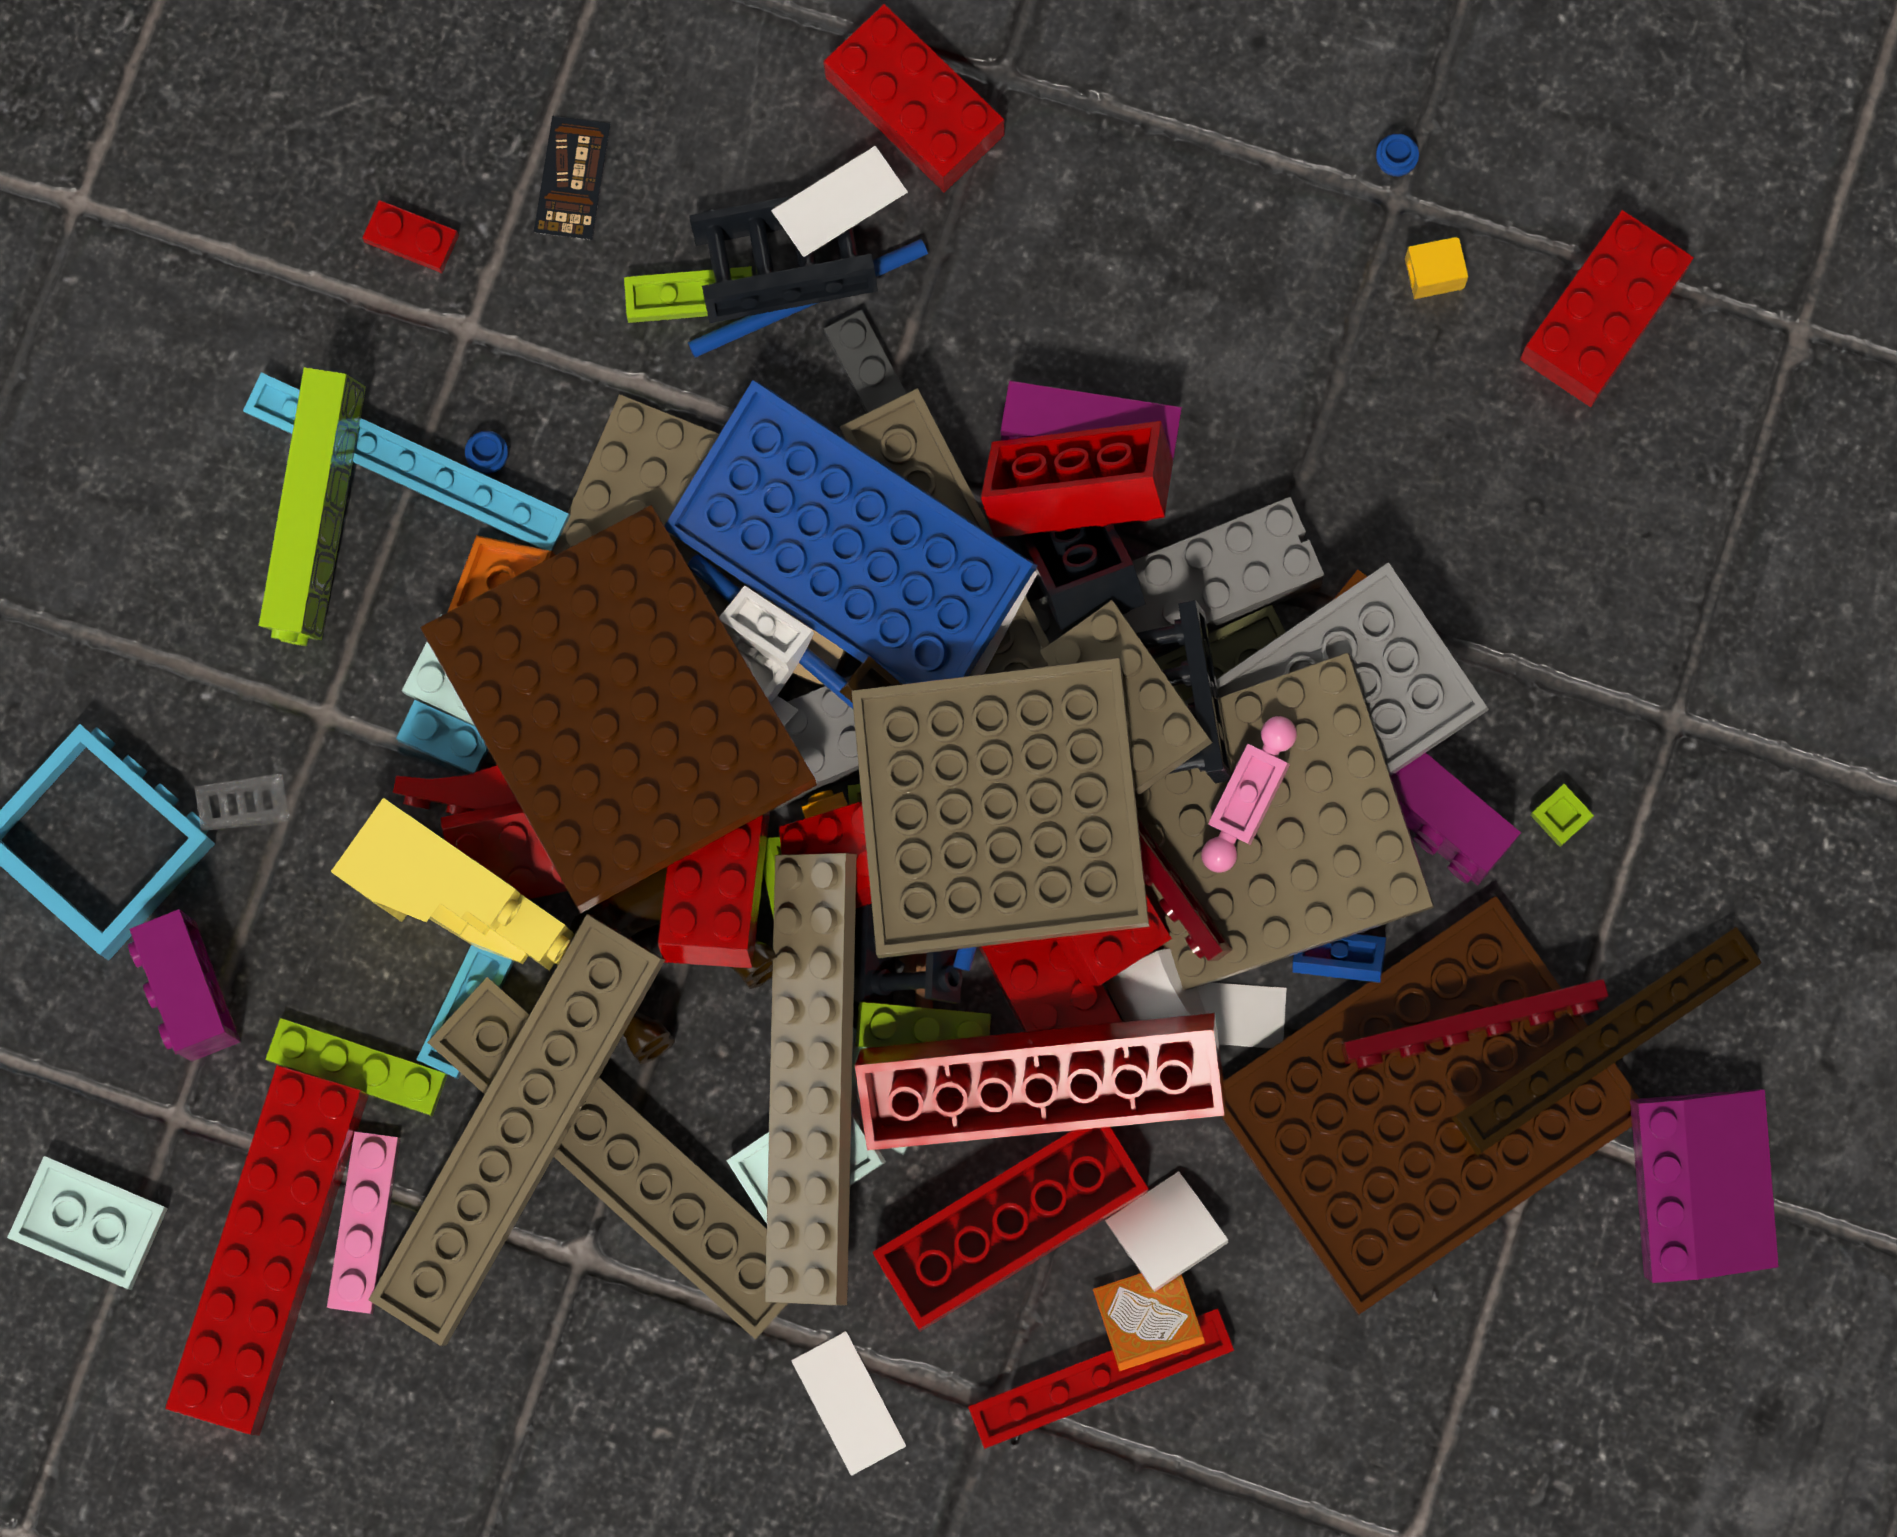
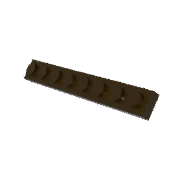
(1606, 1041)

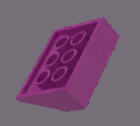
(1704, 1185)

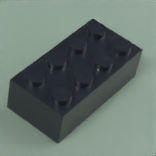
(1082, 572)

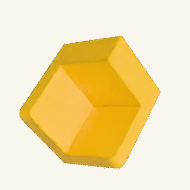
(1436, 267)

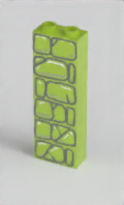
(312, 506)

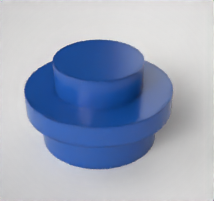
(1397, 154)
(486, 452)

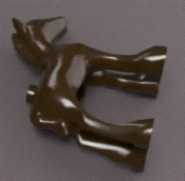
(638, 915)

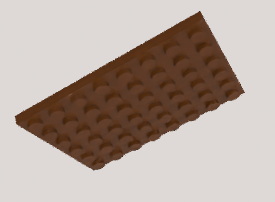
(617, 708)
(1373, 1151)

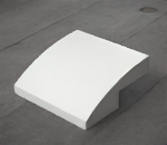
(766, 639)
(1153, 990)
(1166, 1231)

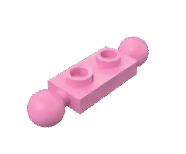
(1249, 794)

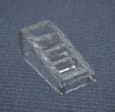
(256, 785)

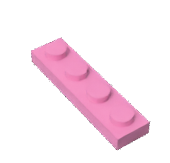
(363, 1222)

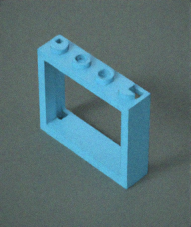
(153, 893)

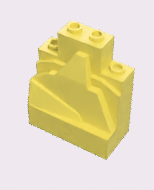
(425, 877)

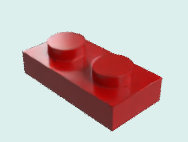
(410, 236)

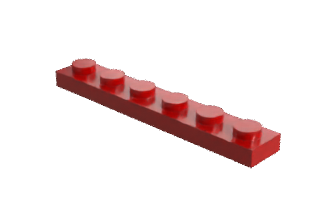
(1087, 1385)

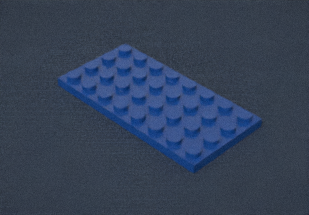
(847, 543)

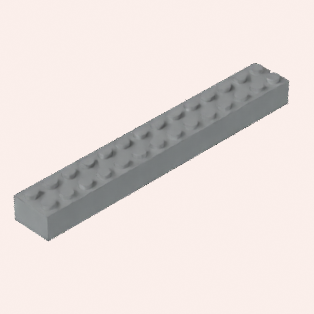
(1225, 569)

